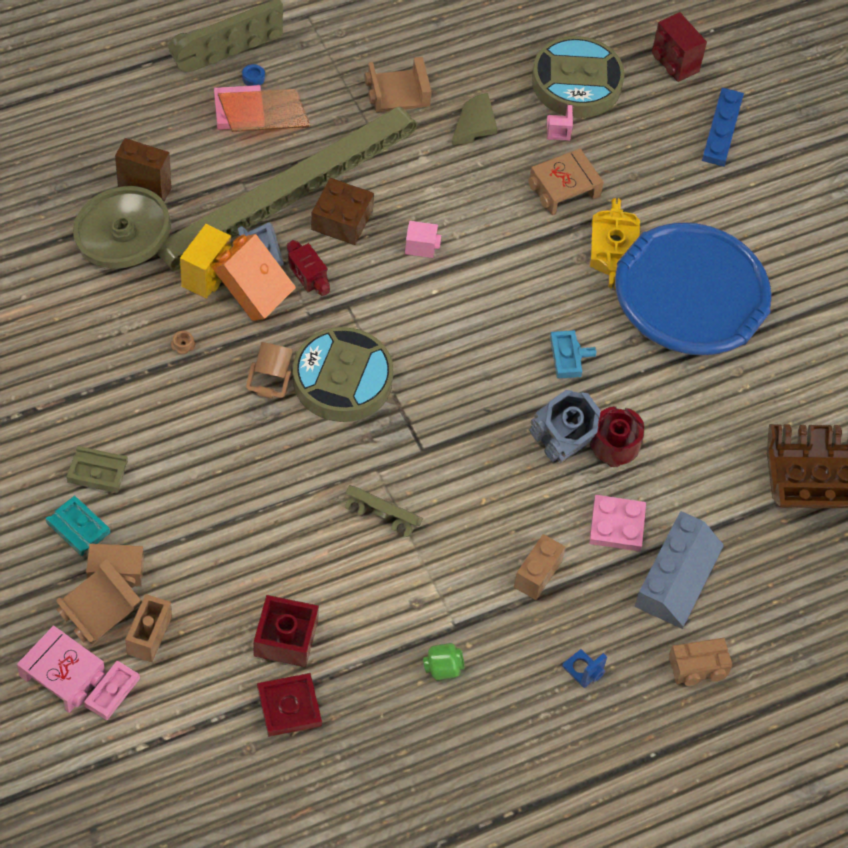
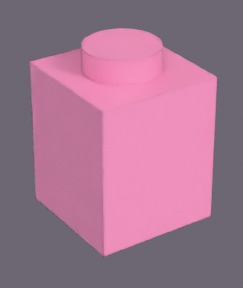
(422, 239)

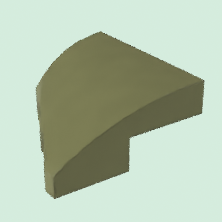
(475, 120)

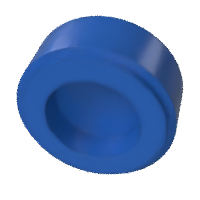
(253, 75)

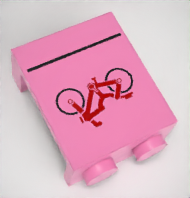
(62, 667)

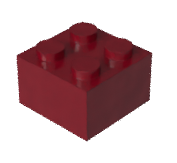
(678, 47)
(286, 631)

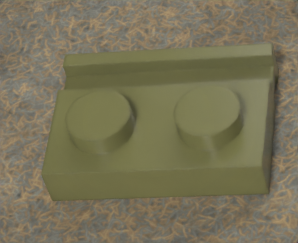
(97, 469)

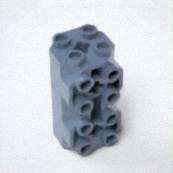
(566, 424)

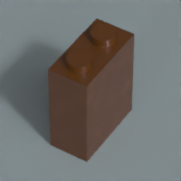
(143, 167)

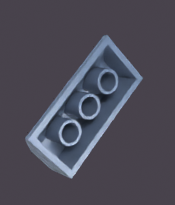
(680, 570)

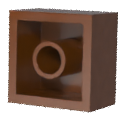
(342, 211)

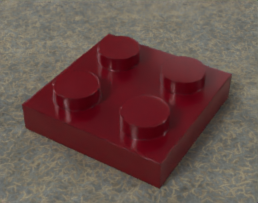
(289, 704)

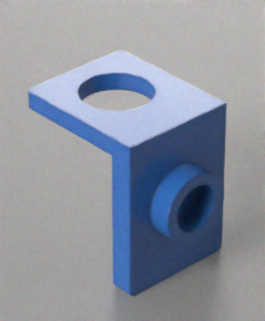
(592, 672)

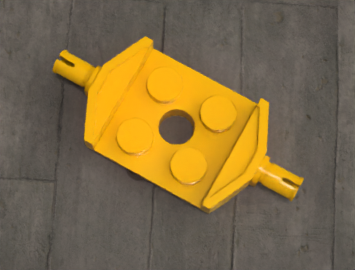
(606, 251)

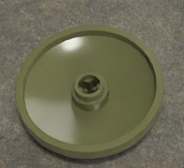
(122, 227)

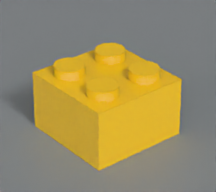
(200, 257)

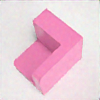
(560, 126)

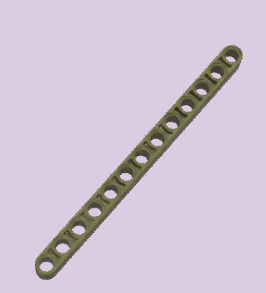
(296, 181)

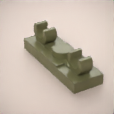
(382, 508)

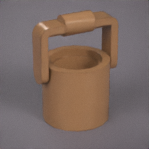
(272, 361)

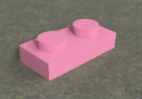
(112, 690)

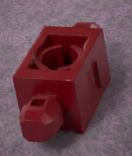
(308, 267)

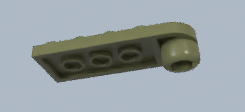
(227, 37)

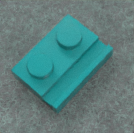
(78, 525)

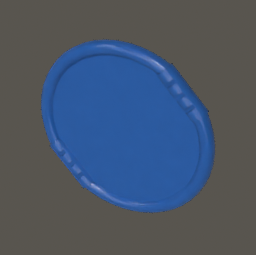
(693, 288)

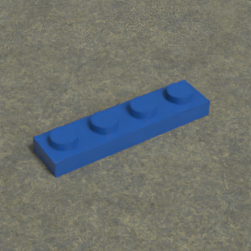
(722, 127)

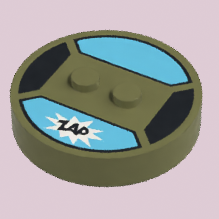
(578, 74)
(342, 374)

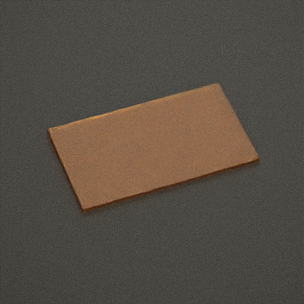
(263, 110)

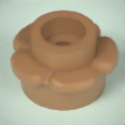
(183, 337)

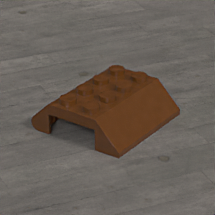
(810, 471)

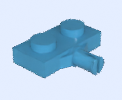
(568, 354)

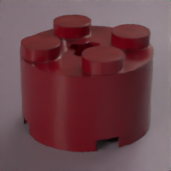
(618, 436)

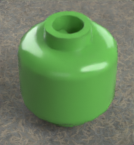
(444, 661)

